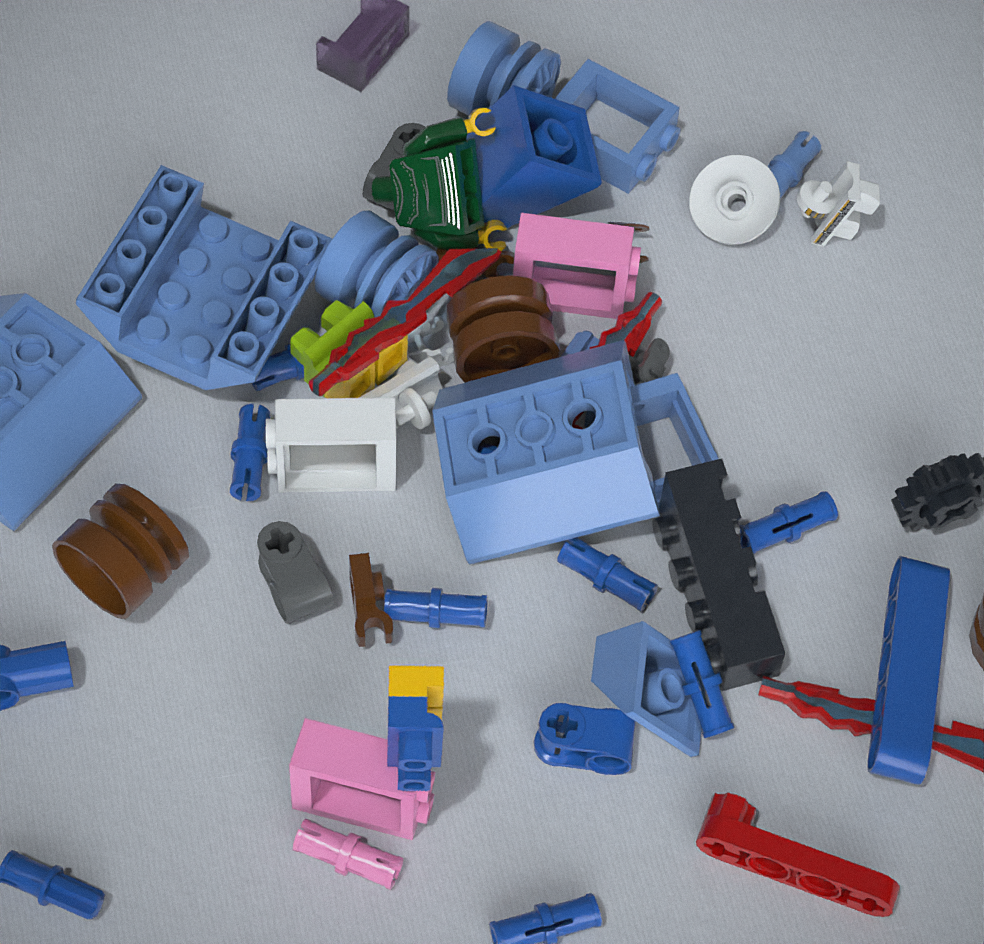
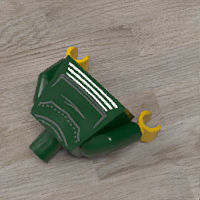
(439, 186)

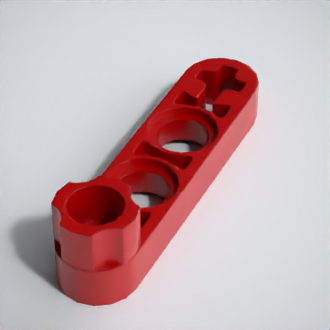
(731, 838)

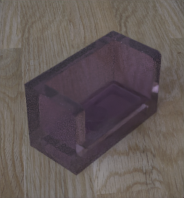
(365, 43)

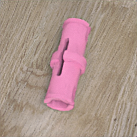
(348, 854)

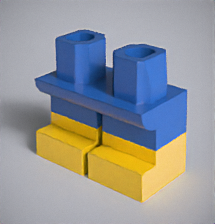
(415, 724)

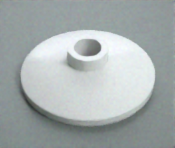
(723, 183)

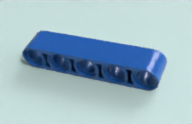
(909, 671)

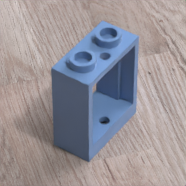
(658, 114)
(665, 399)

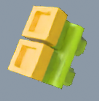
(315, 351)

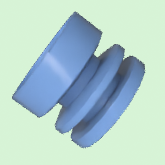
(496, 62)
(372, 264)

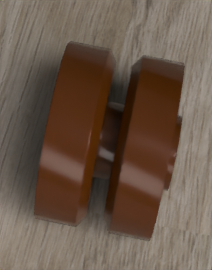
(500, 326)

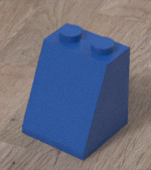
(534, 156)

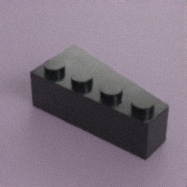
(717, 575)

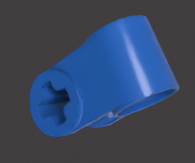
(590, 738)

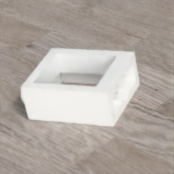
(333, 444)

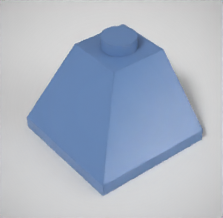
(645, 681)

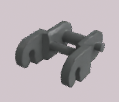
(650, 361)

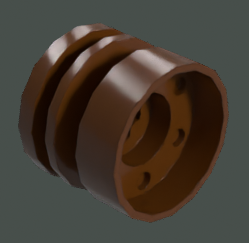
(120, 550)

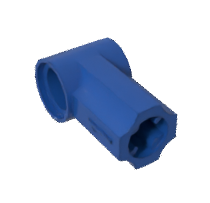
(33, 671)

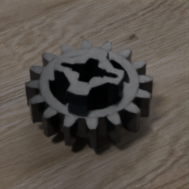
(941, 492)

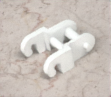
(424, 330)

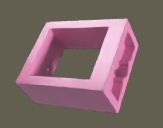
(579, 245)
(348, 780)

